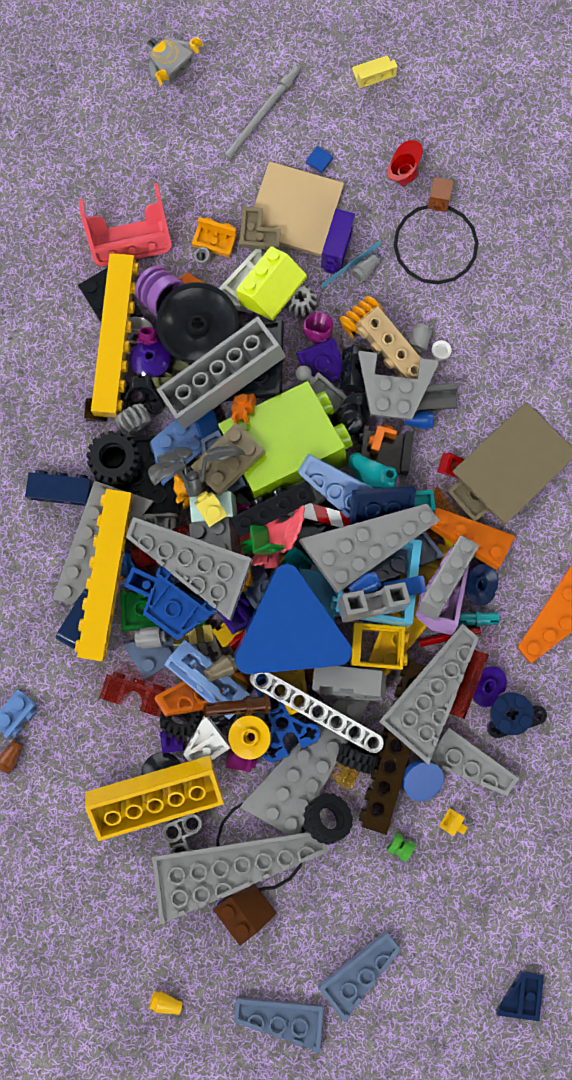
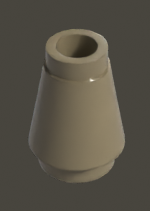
(221, 668)

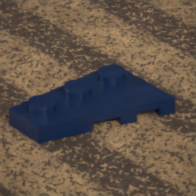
(379, 502)

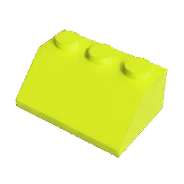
(270, 284)

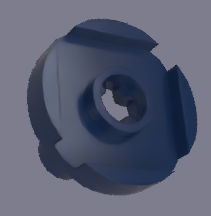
(505, 724)

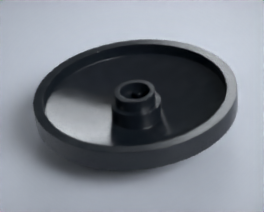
(195, 321)

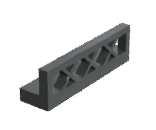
(439, 397)

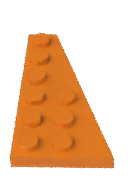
(552, 622)

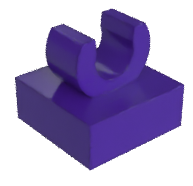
(170, 744)

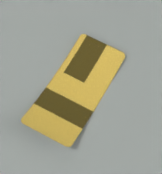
(197, 635)

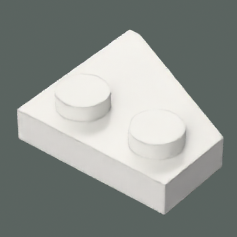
(206, 741)

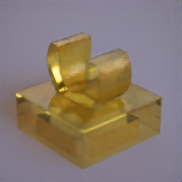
(346, 776)

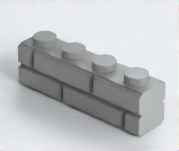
(448, 578)

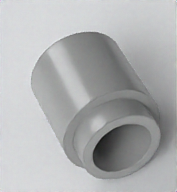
(420, 337)
(150, 637)

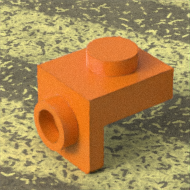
(376, 440)

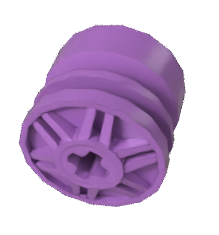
(154, 286)

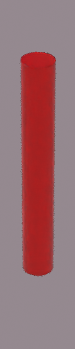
(443, 637)

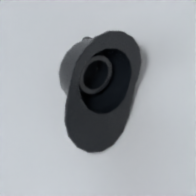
(352, 413)

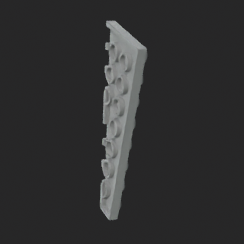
(302, 775)
(207, 874)

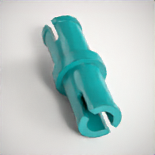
(478, 618)

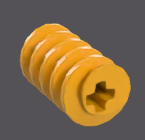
(357, 312)

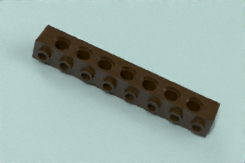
(381, 822)

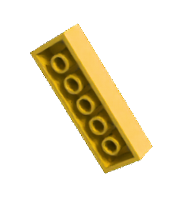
(153, 798)

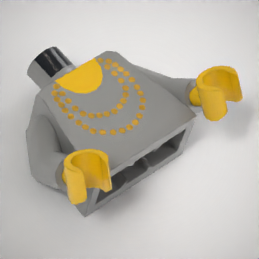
(171, 58)

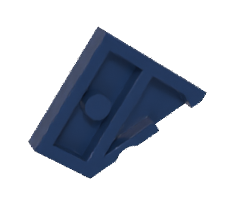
(523, 997)

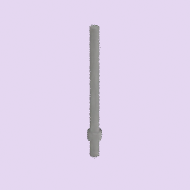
(284, 84)

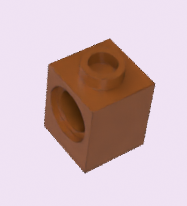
(440, 194)

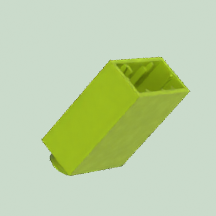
(287, 431)

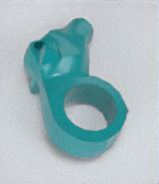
(372, 472)

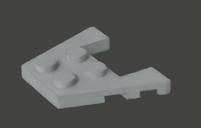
(394, 395)

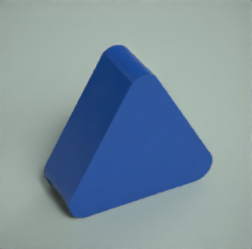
(290, 629)

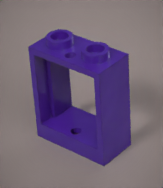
(337, 241)

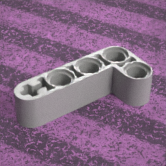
(184, 831)

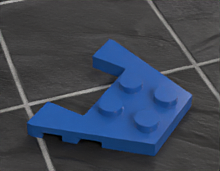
(173, 608)

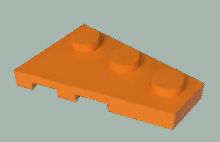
(180, 700)

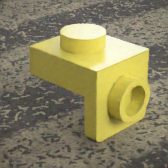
(210, 508)

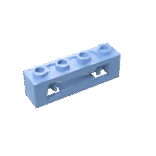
(188, 655)

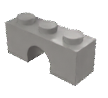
(385, 601)

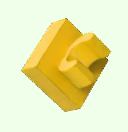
(453, 822)

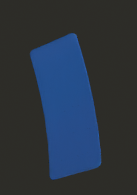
(414, 584)

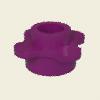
(147, 335)

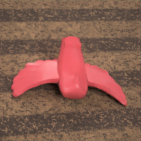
(279, 533)

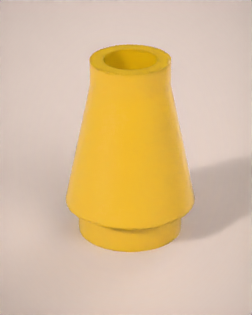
(164, 1003)

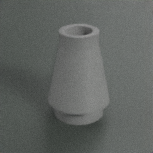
(363, 269)

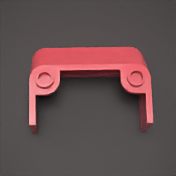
(137, 239)

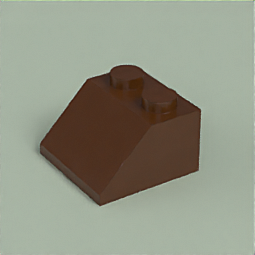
(245, 913)

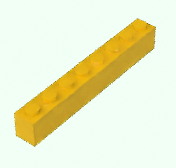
(114, 336)
(105, 575)

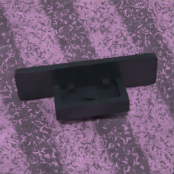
(273, 507)

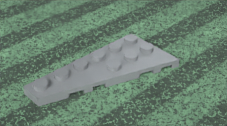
(357, 548)
(76, 567)
(426, 703)

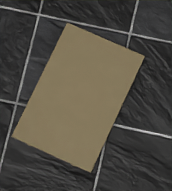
(514, 463)

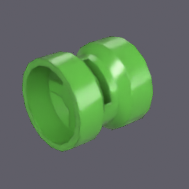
(401, 847)

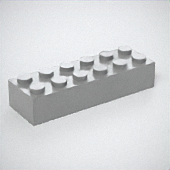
(221, 372)

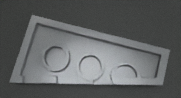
(465, 759)

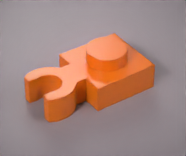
(242, 407)

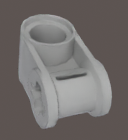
(162, 519)

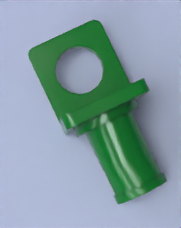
(259, 542)

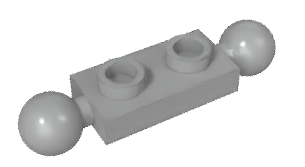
(319, 384)

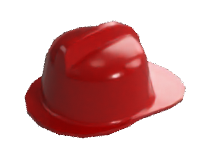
(405, 162)

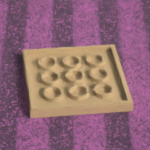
(298, 205)

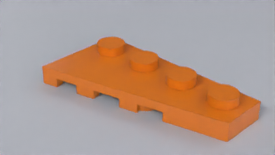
(491, 541)

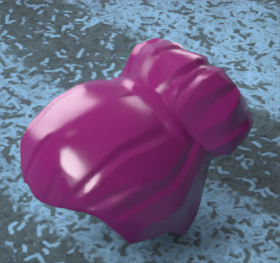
(318, 327)

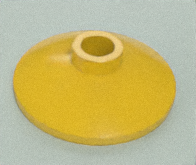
(239, 738)

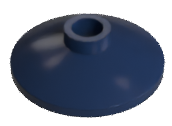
(481, 584)

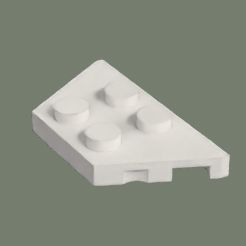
(231, 284)

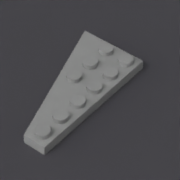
(203, 567)

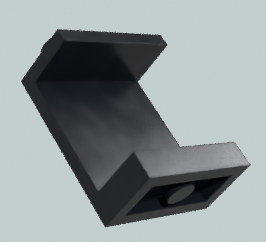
(392, 452)

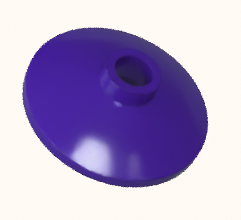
(154, 367)
(490, 685)

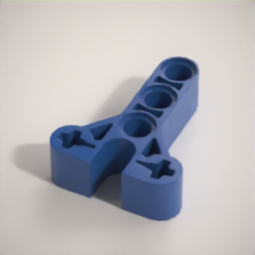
(294, 726)

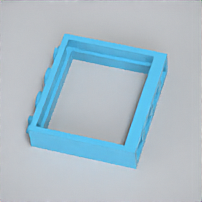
(412, 569)

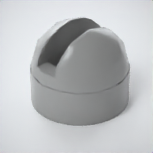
(198, 255)

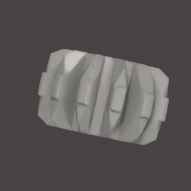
(309, 301)
(132, 419)

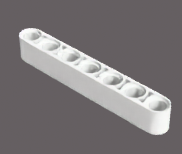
(324, 717)

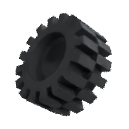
(177, 729)
(356, 758)

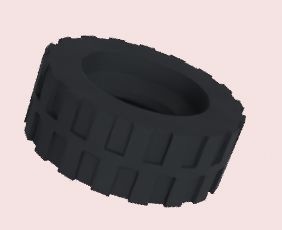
(318, 829)

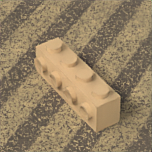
(389, 343)

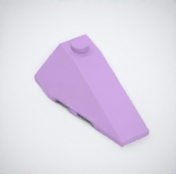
(449, 617)

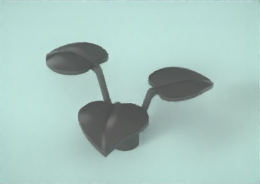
(192, 480)

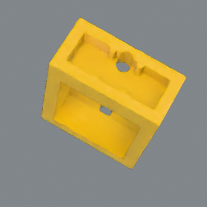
(401, 657)

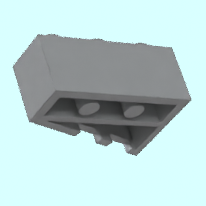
(349, 683)

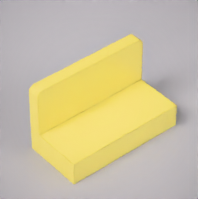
(374, 71)

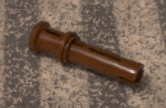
(246, 706)

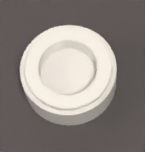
(441, 350)

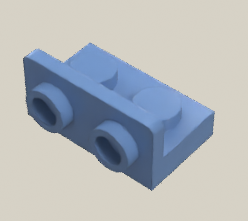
(15, 713)

